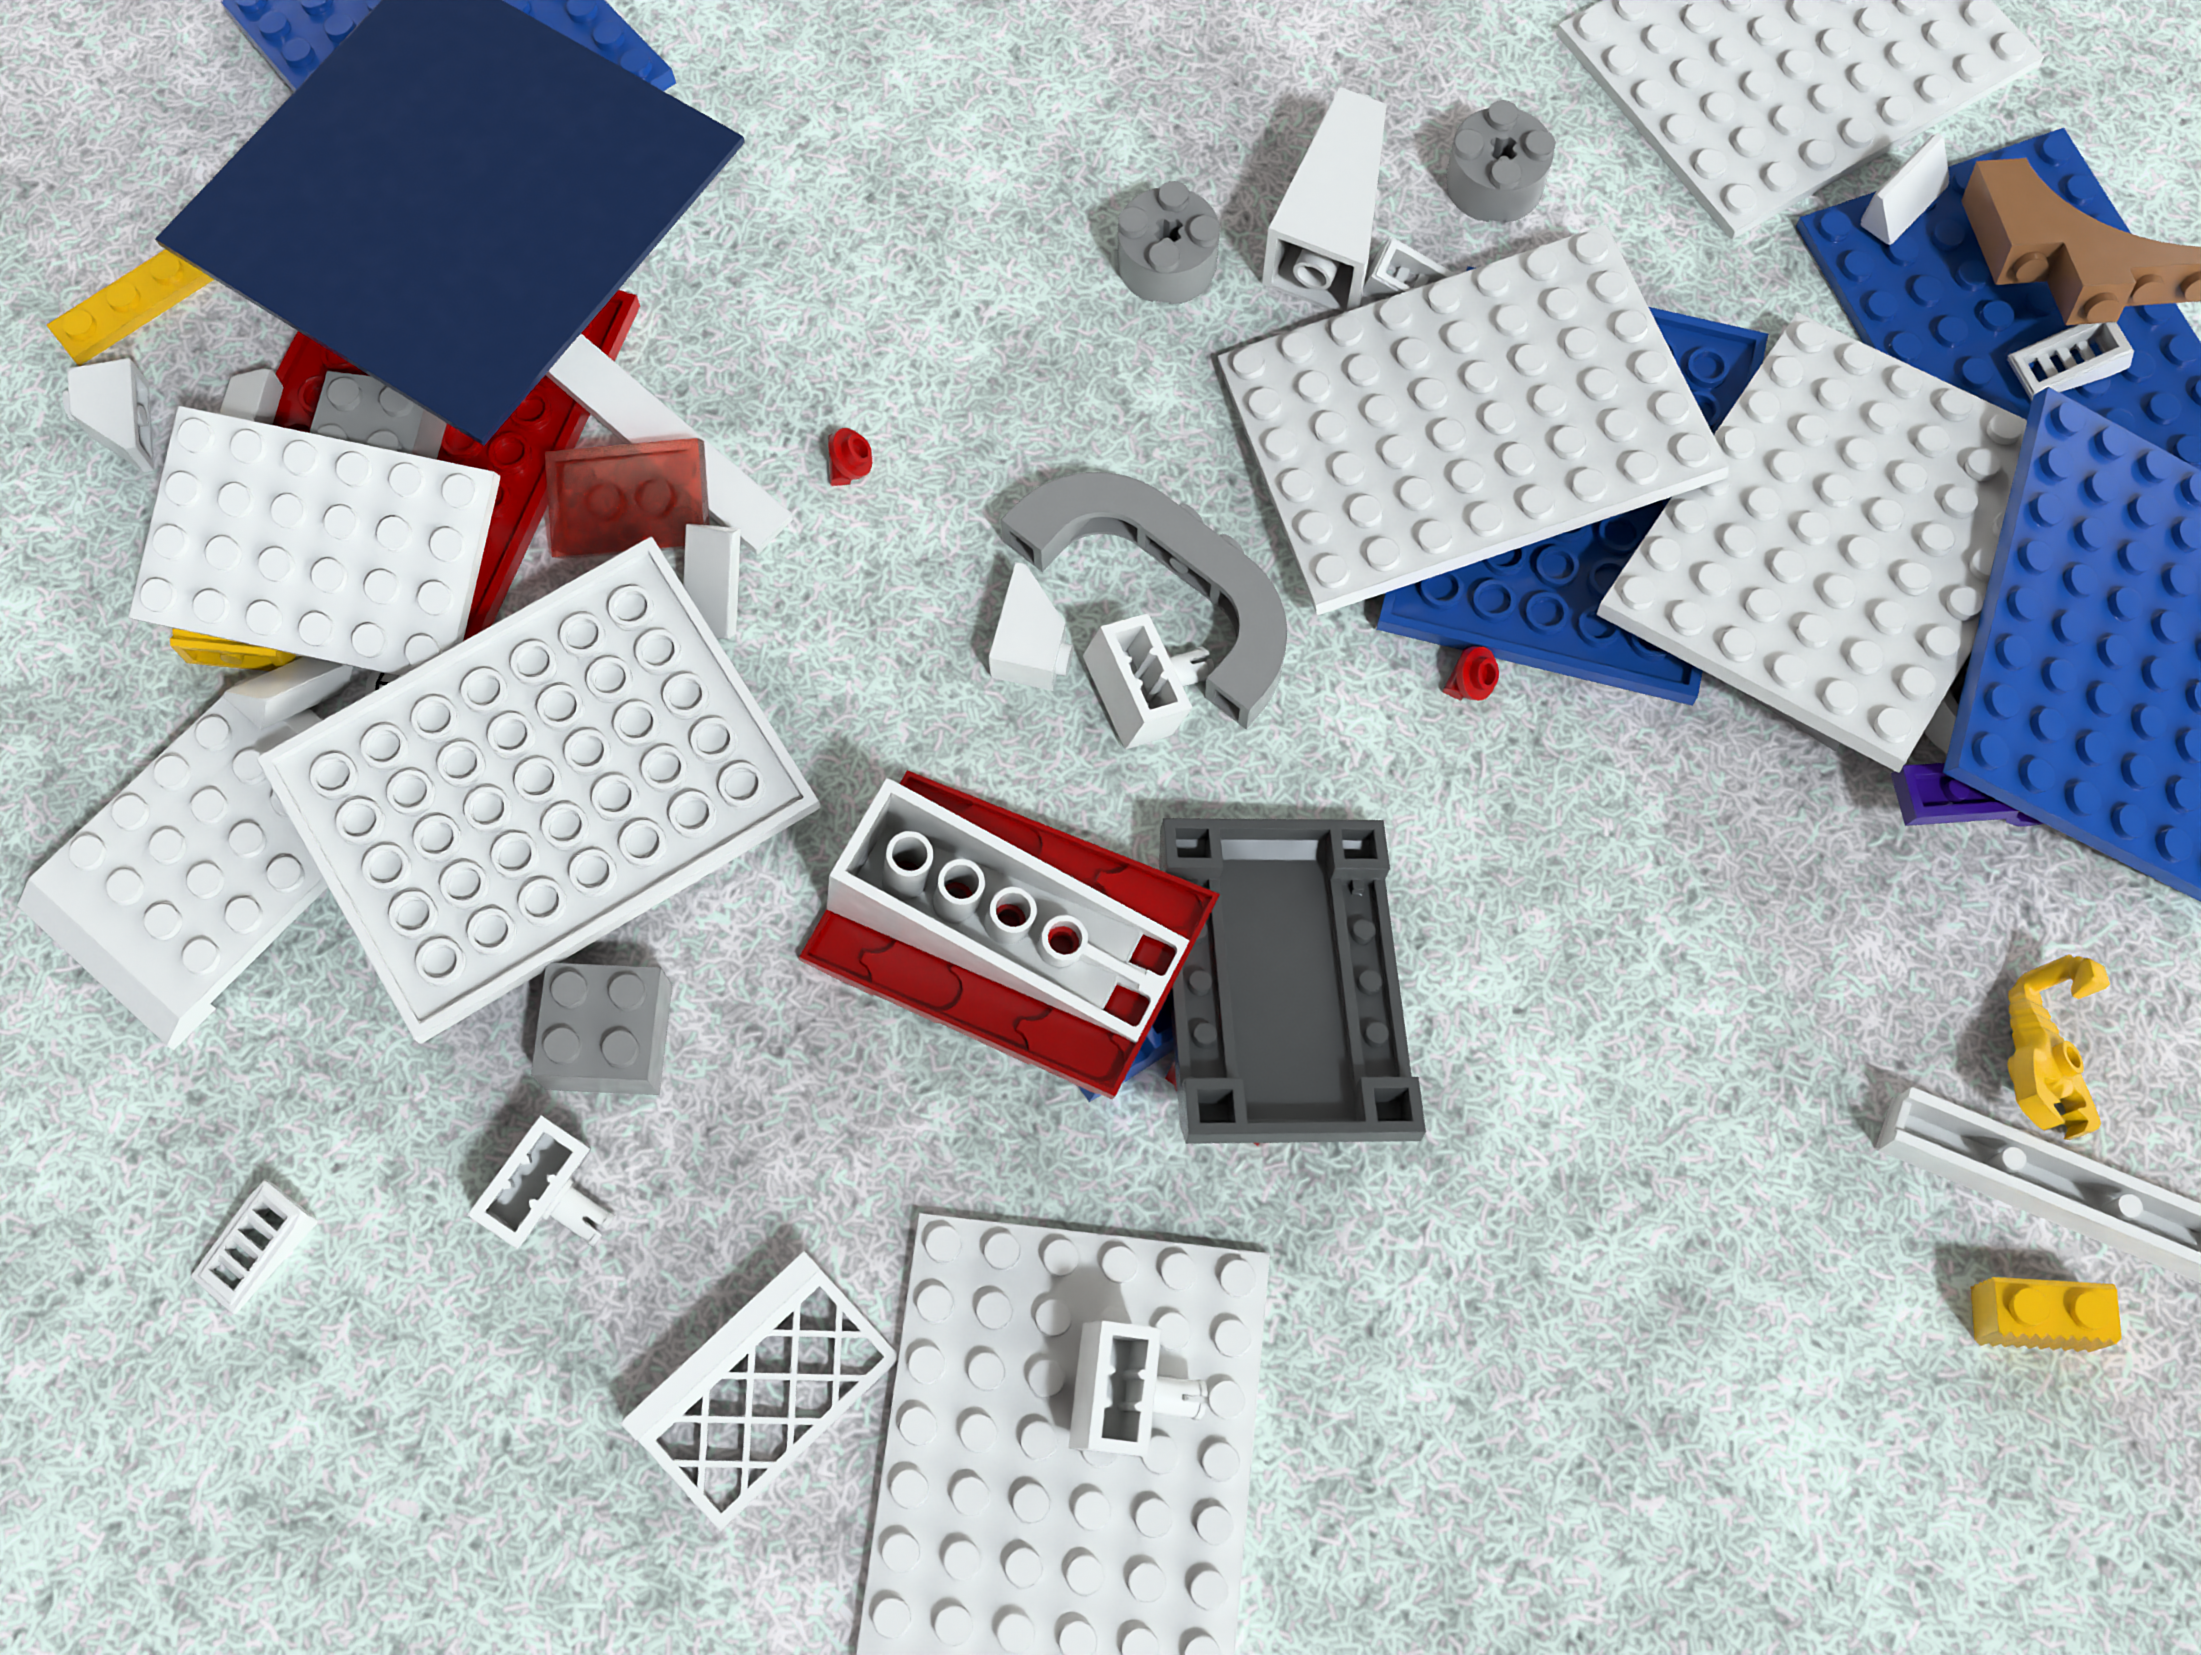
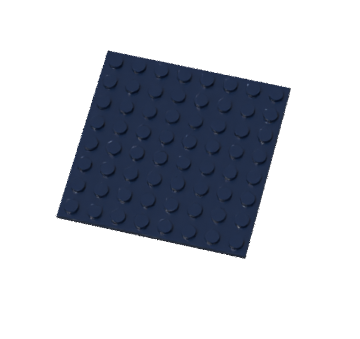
(452, 201)

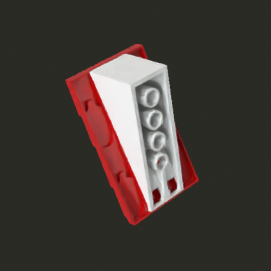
(1007, 930)

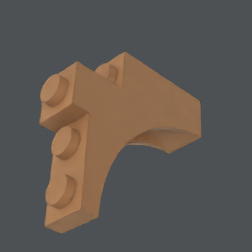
(2088, 265)

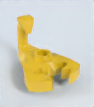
(2043, 1064)

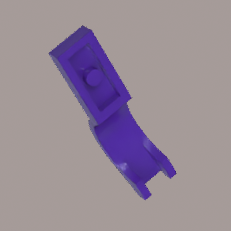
(1936, 798)

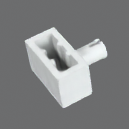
(1141, 681)
(538, 1186)
(1121, 1389)

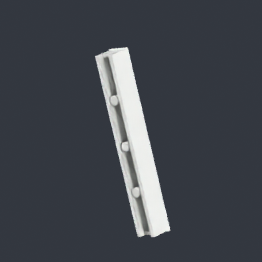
(2044, 1180)

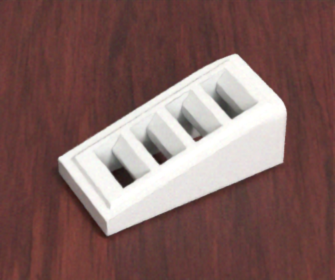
(1408, 261)
(2108, 336)
(282, 1242)

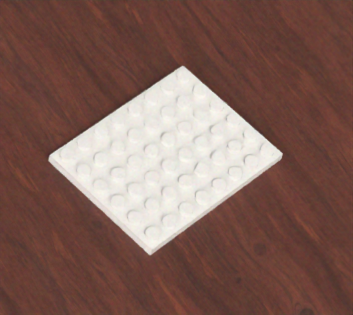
(1789, 94)
(1468, 419)
(1839, 548)
(536, 788)
(983, 1511)

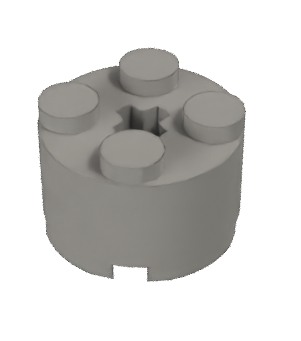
(1499, 163)
(1168, 244)

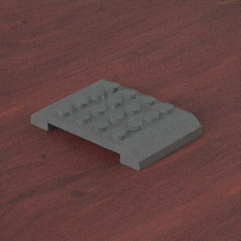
(1292, 987)

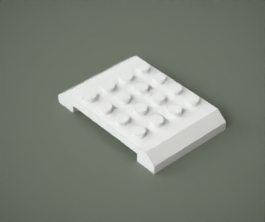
(181, 874)

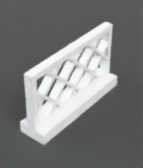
(722, 1353)

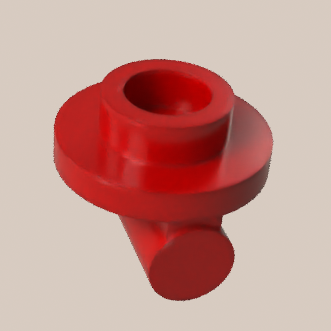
(848, 456)
(1473, 675)

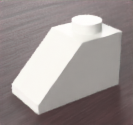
(113, 408)
(1029, 636)

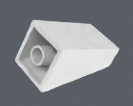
(1326, 218)

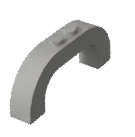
(1178, 539)

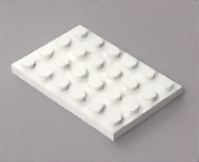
(312, 544)

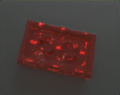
(624, 494)

